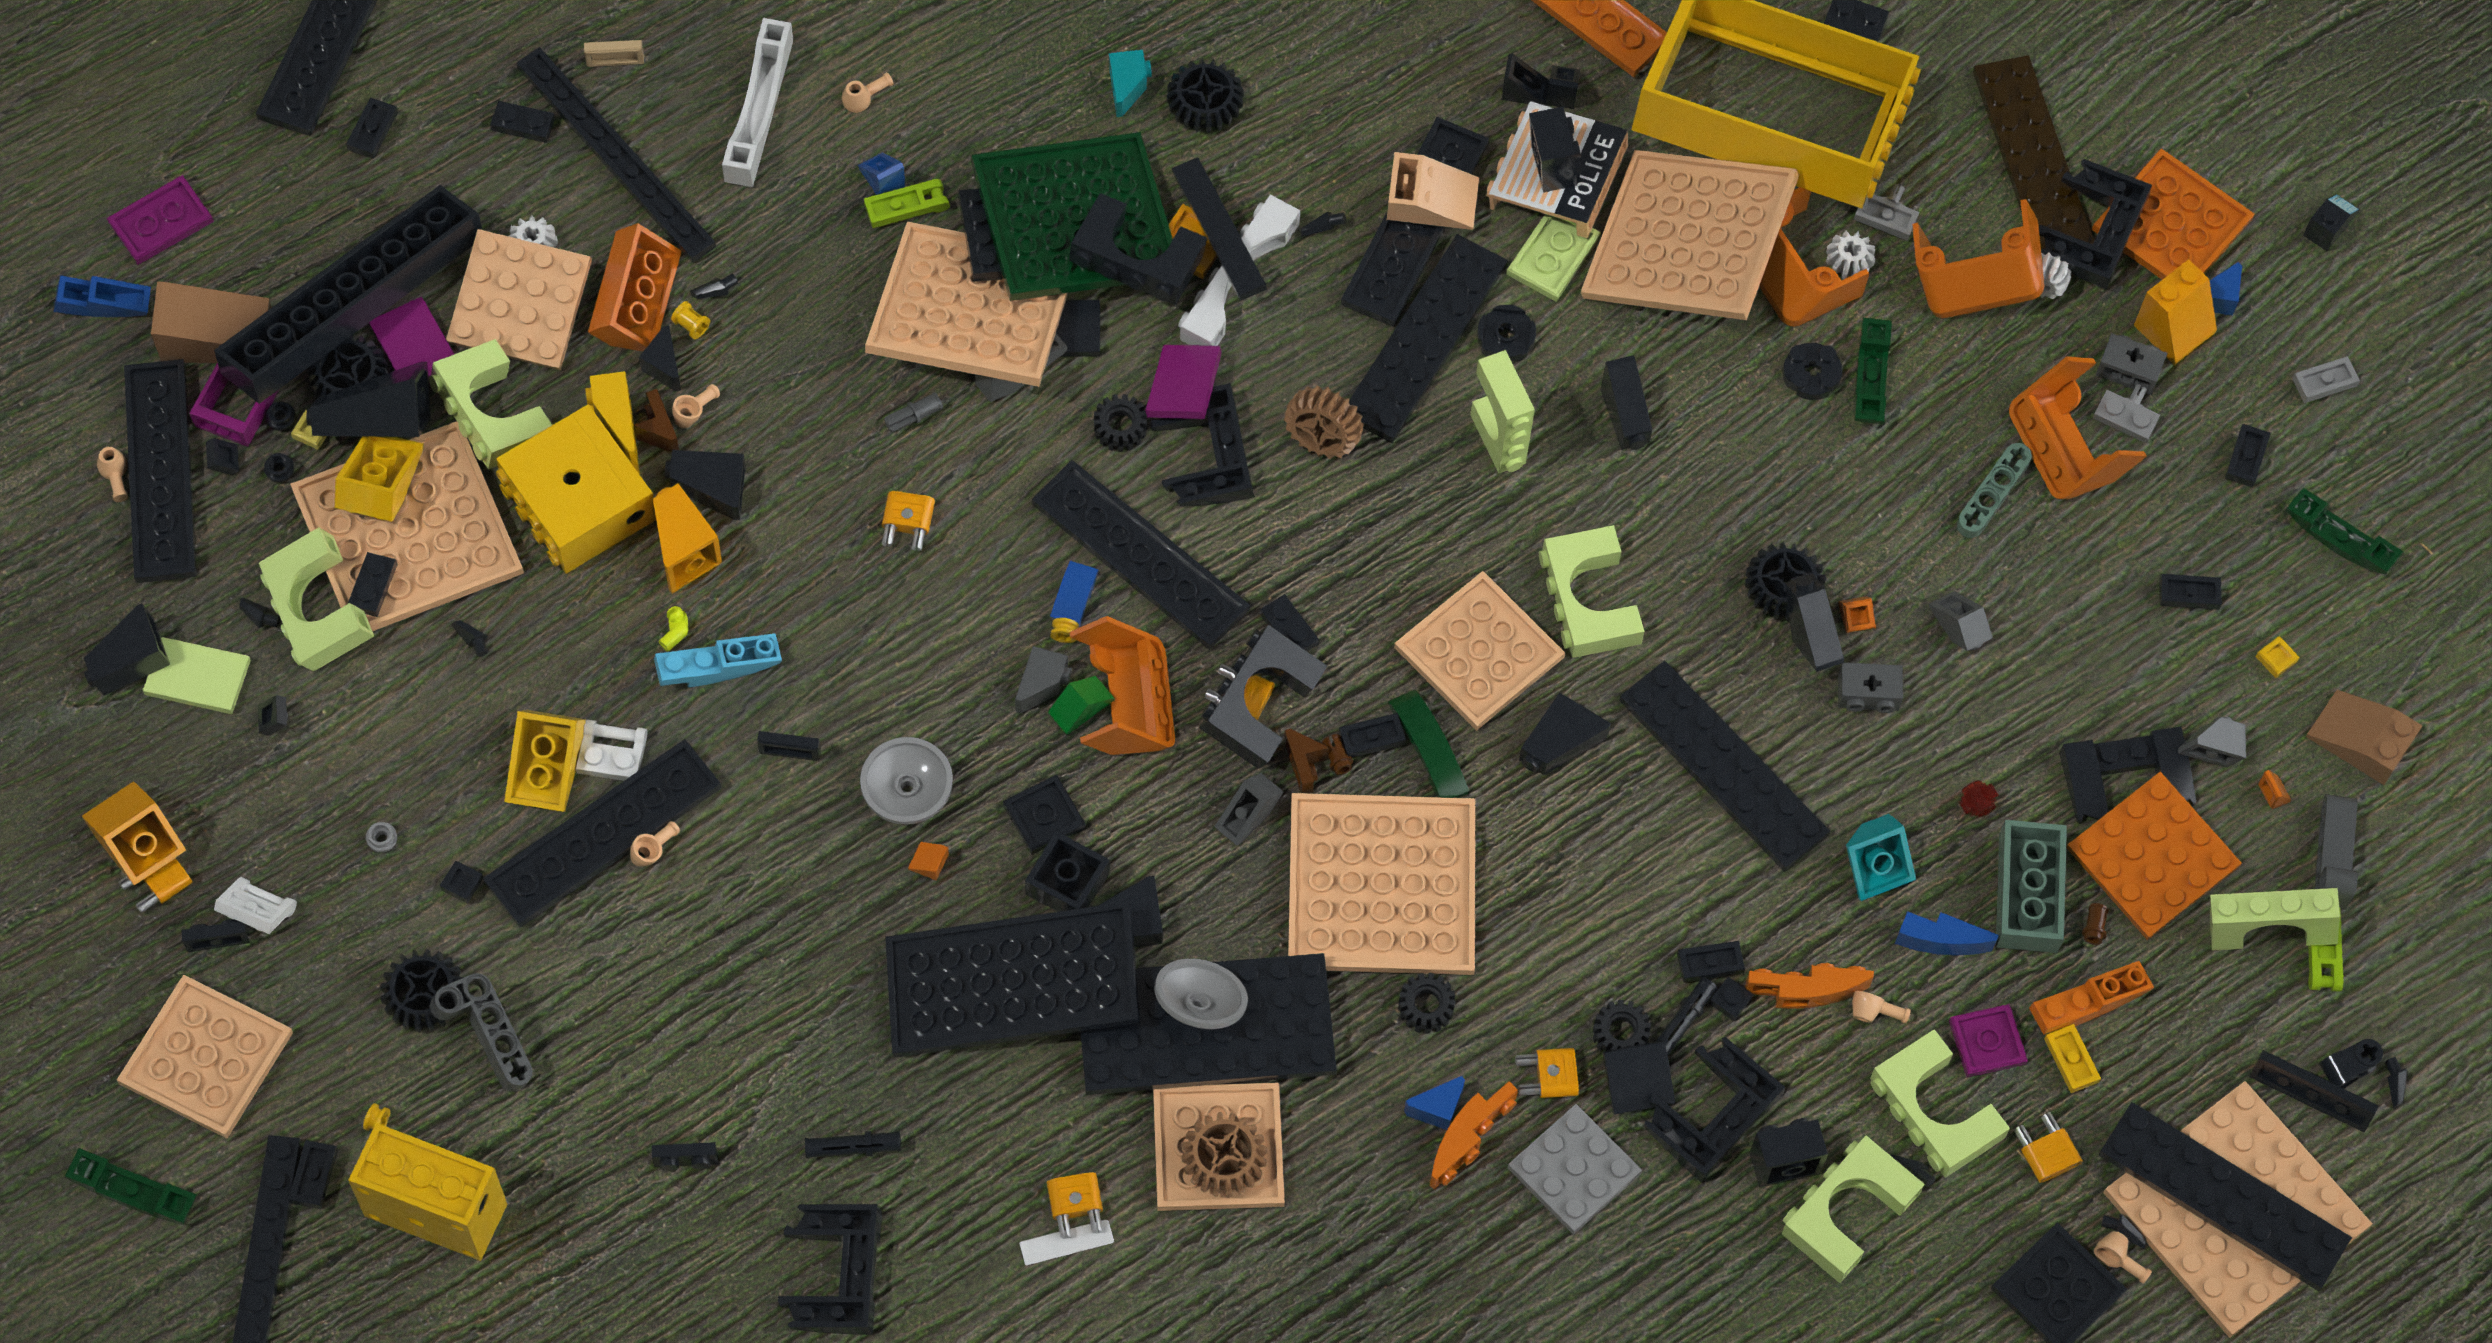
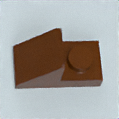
(658, 428)
(1302, 755)

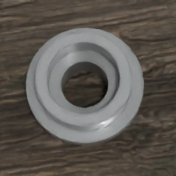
(378, 829)

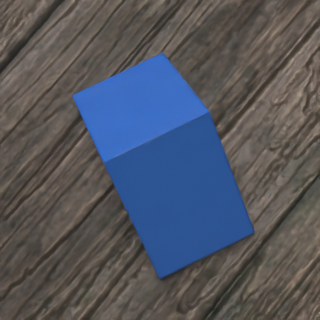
(883, 173)
(2226, 290)
(1437, 1104)

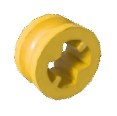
(1062, 629)
(376, 1115)

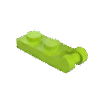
(906, 203)
(2326, 957)

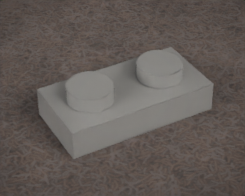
(2326, 379)

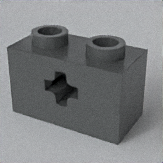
(2118, 368)
(1885, 686)

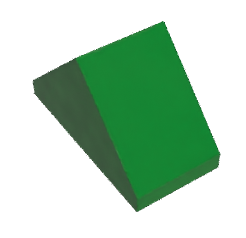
(1079, 703)

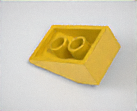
(612, 404)
(377, 476)
(543, 759)

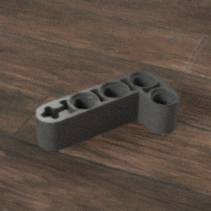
(2337, 847)
(487, 1034)

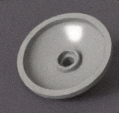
(902, 764)
(1200, 993)

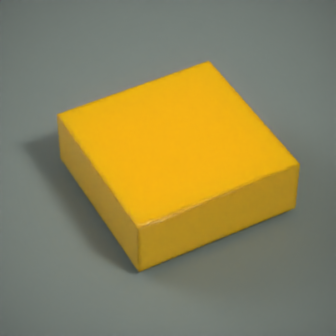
(2277, 657)

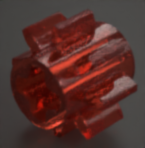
(1978, 799)

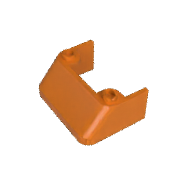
(1984, 280)
(1793, 289)
(2053, 438)
(1138, 683)

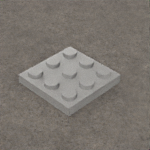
(1574, 1169)

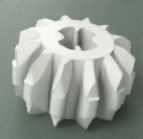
(535, 232)
(1850, 254)
(2055, 276)

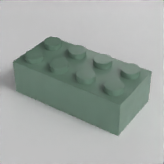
(2031, 886)

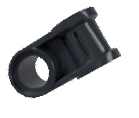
(2348, 1066)

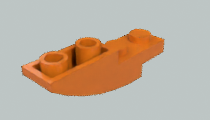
(1821, 987)
(2091, 999)
(1461, 1139)

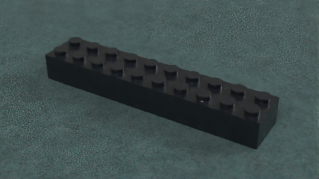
(348, 294)

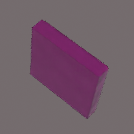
(1988, 1040)

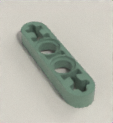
(1994, 490)

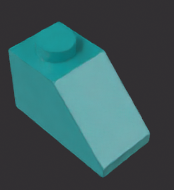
(1128, 78)

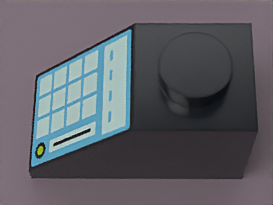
(2330, 221)

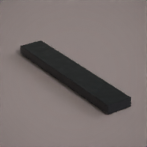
(1219, 229)

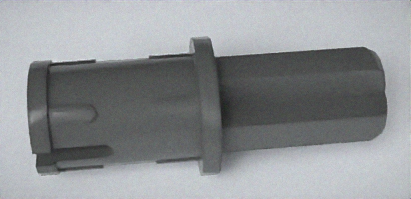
(913, 412)

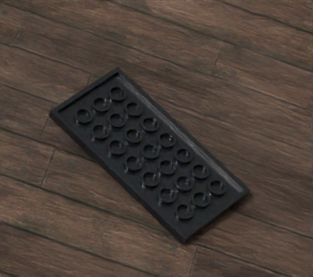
(1012, 979)
(1278, 1037)

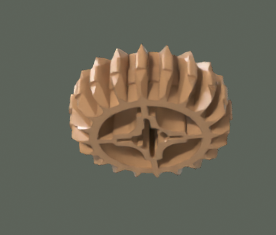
(1323, 422)
(1203, 1139)

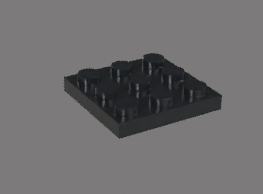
(2058, 1287)

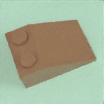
(2364, 734)

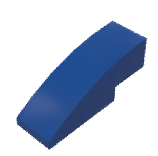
(101, 297)
(1945, 936)

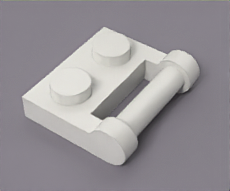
(609, 760)
(254, 906)

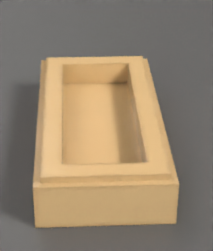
(614, 53)

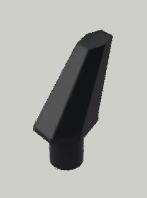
(1323, 223)
(715, 287)
(258, 614)
(472, 637)
(2397, 1081)
(1917, 1168)
(2125, 1227)

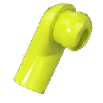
(678, 628)

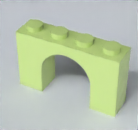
(463, 374)
(1505, 414)
(287, 577)
(1586, 629)
(2241, 912)
(1946, 1145)
(1864, 1168)

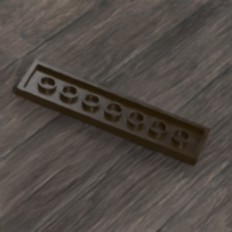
(2030, 145)

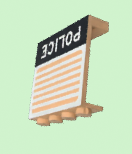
(1519, 183)

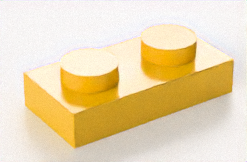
(2072, 1058)

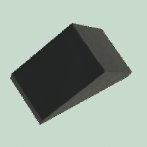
(1523, 83)
(1563, 87)
(659, 360)

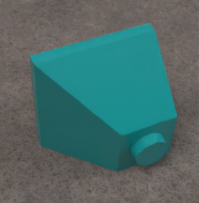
(1880, 857)

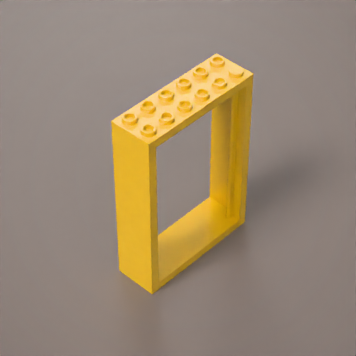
(1798, 44)

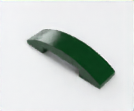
(1872, 371)
(2341, 536)
(1430, 745)
(129, 1188)

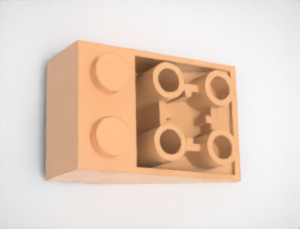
(1431, 193)

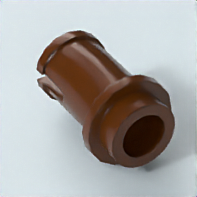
(1338, 757)
(2095, 931)

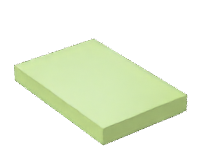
(1552, 256)
(199, 676)

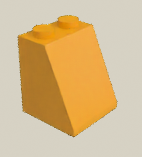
(2178, 312)
(685, 538)
(134, 832)

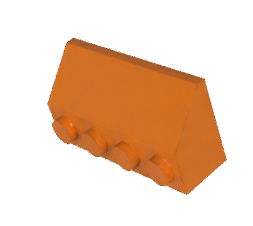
(634, 289)

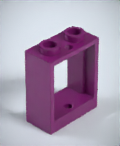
(223, 425)

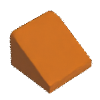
(1857, 614)
(2273, 790)
(929, 859)

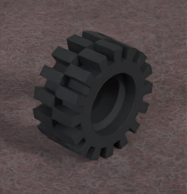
(1120, 407)
(1620, 1012)
(1426, 1020)

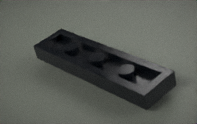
(978, 237)
(2313, 1091)

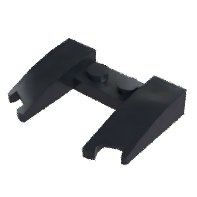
(2126, 200)
(1232, 476)
(2087, 762)
(1754, 1097)
(860, 1232)

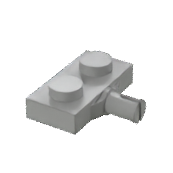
(1888, 214)
(2127, 414)

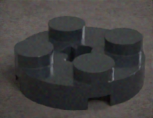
(1519, 324)
(1814, 355)

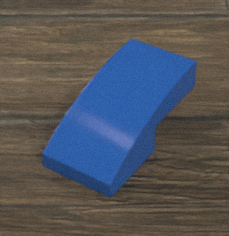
(1074, 592)

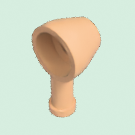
(860, 101)
(688, 409)
(113, 470)
(651, 845)
(1868, 1006)
(2113, 1253)

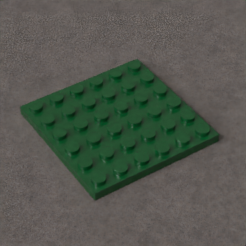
(1043, 195)

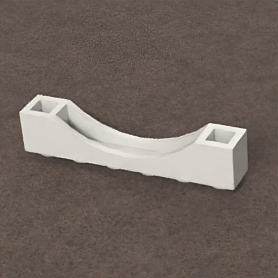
(767, 73)
(1270, 229)

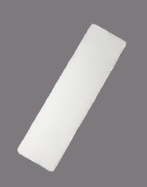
(1053, 1246)

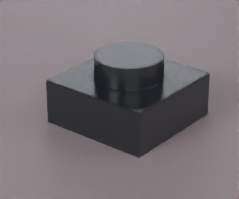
(222, 456)
(272, 715)
(461, 882)
(1731, 999)

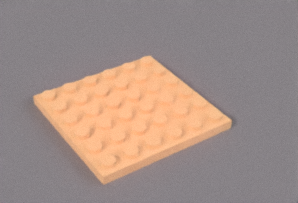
(1690, 234)
(947, 321)
(442, 536)
(1383, 882)
(2213, 1267)

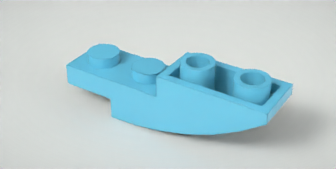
(718, 663)

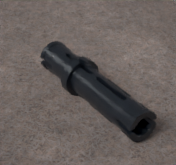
(1703, 991)
(853, 1144)

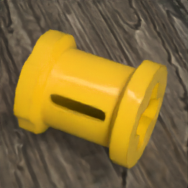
(690, 320)

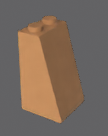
(197, 320)

